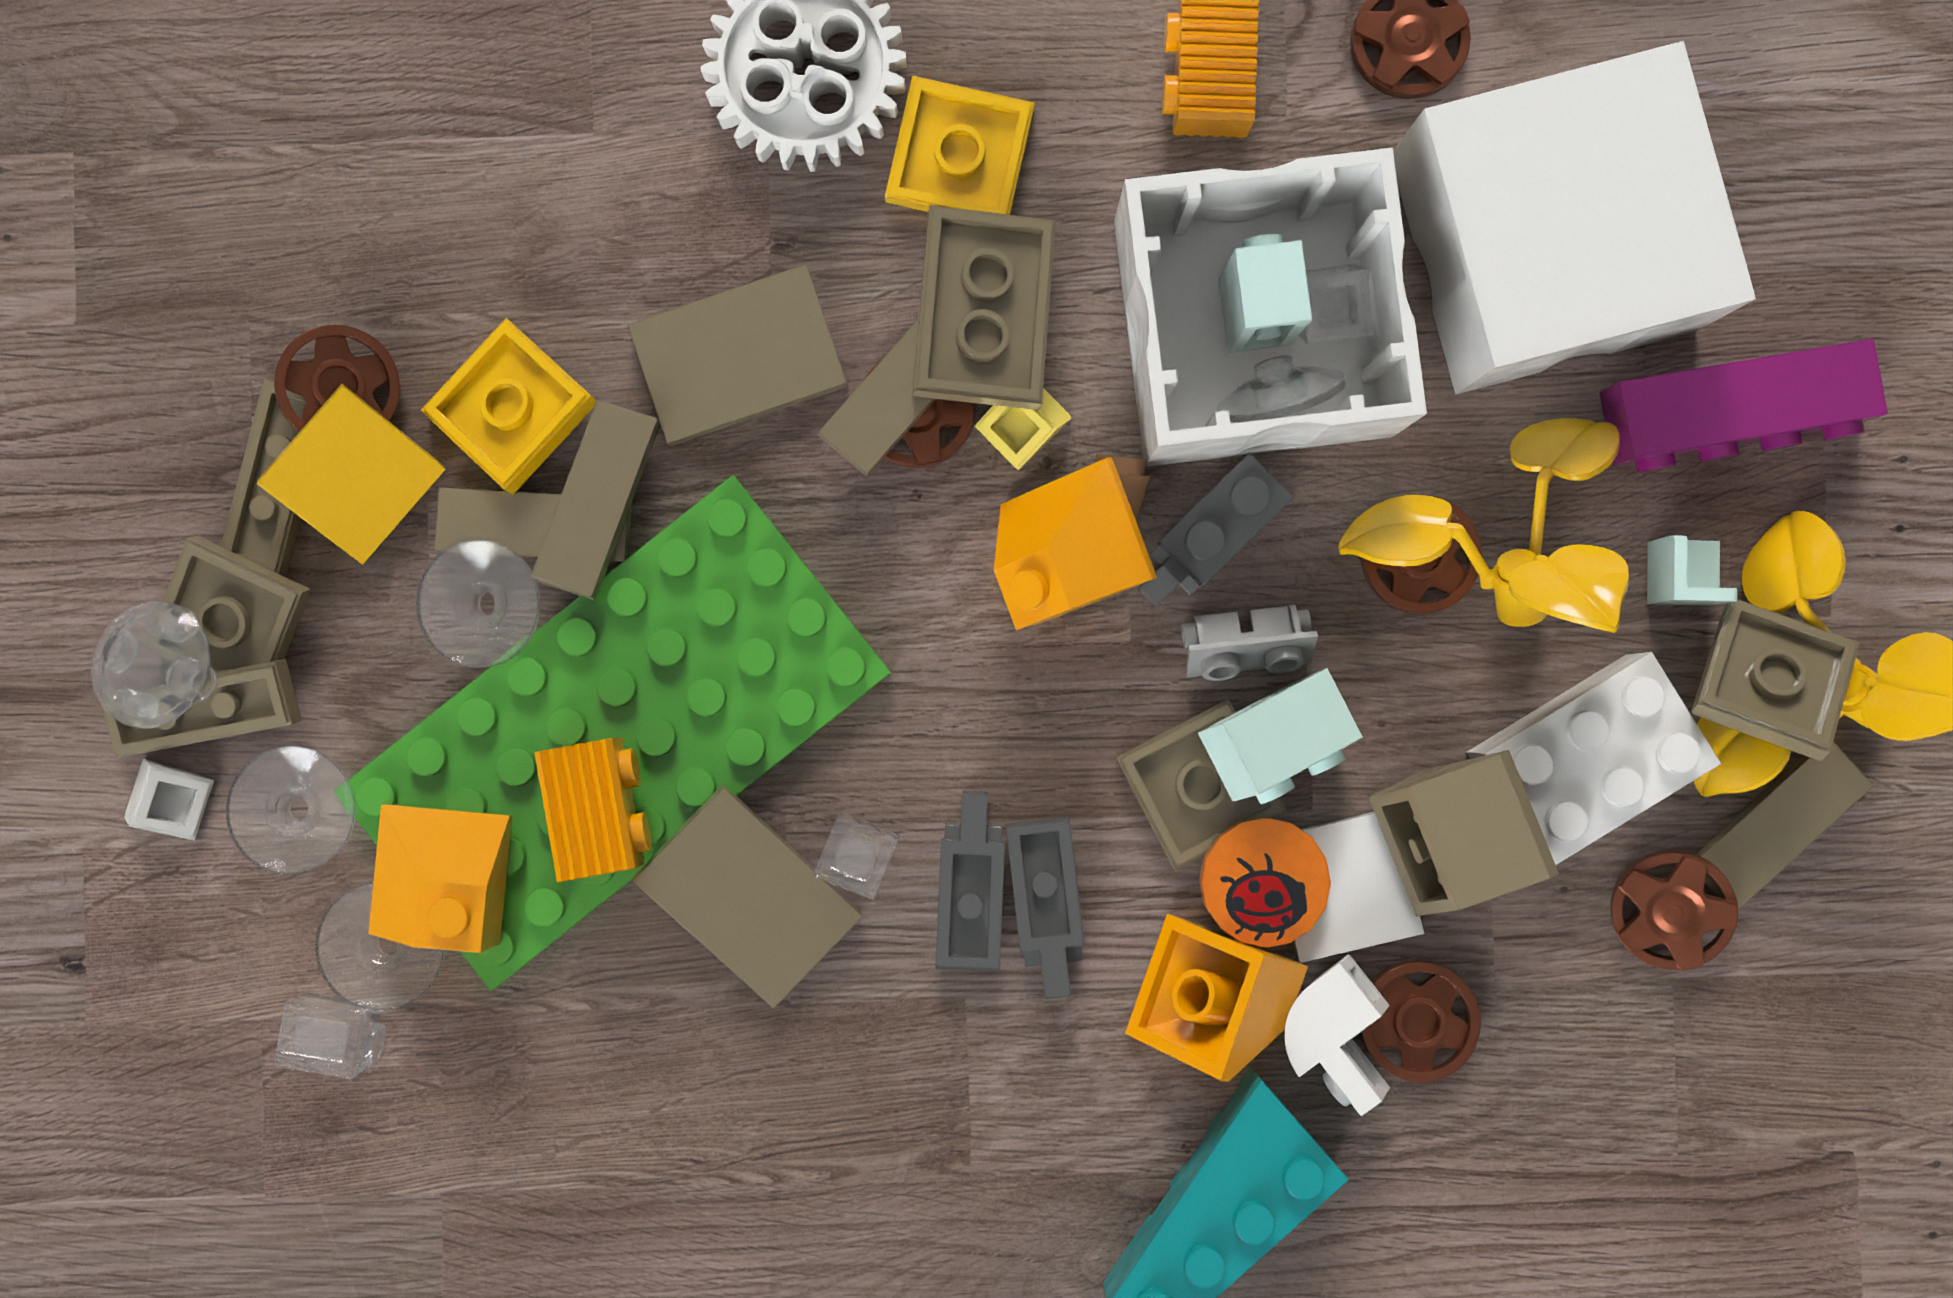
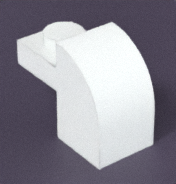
(1322, 1031)

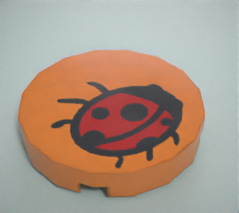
(1265, 882)

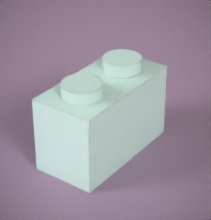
(1264, 294)
(1280, 737)

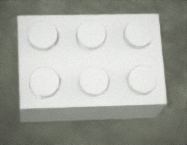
(1604, 752)

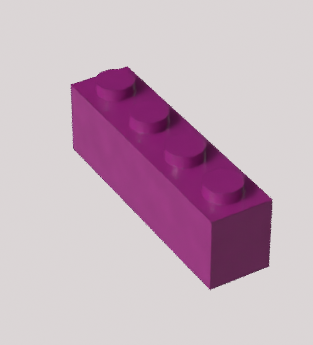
(1745, 402)

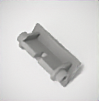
(1278, 642)

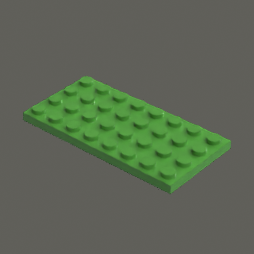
(698, 653)

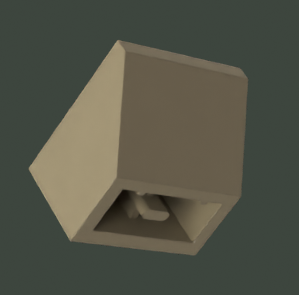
(1463, 834)

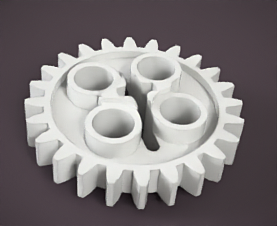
(790, 120)

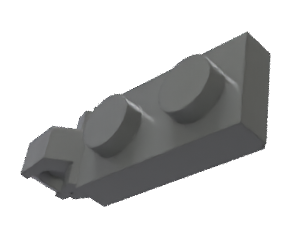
(1215, 529)
(970, 890)
(1046, 899)

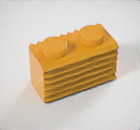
(1213, 67)
(592, 808)

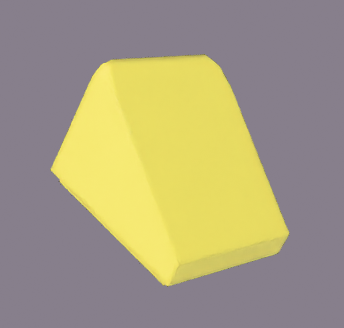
(1021, 431)

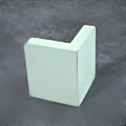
(1685, 573)

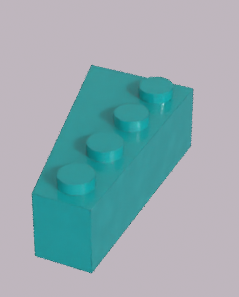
(1229, 1203)

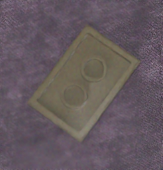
(984, 308)
(737, 355)
(747, 896)

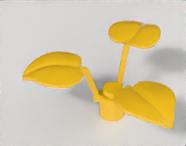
(1573, 584)
(1901, 702)

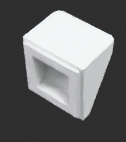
(168, 800)

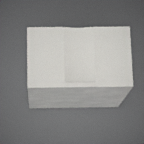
(1571, 217)
(1174, 247)

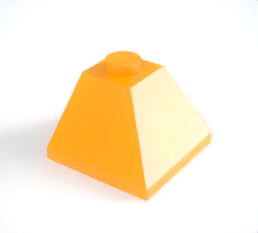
(1068, 545)
(440, 878)
(1213, 998)

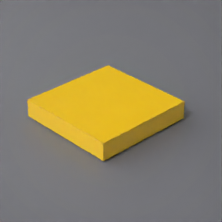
(958, 148)
(509, 406)
(351, 474)

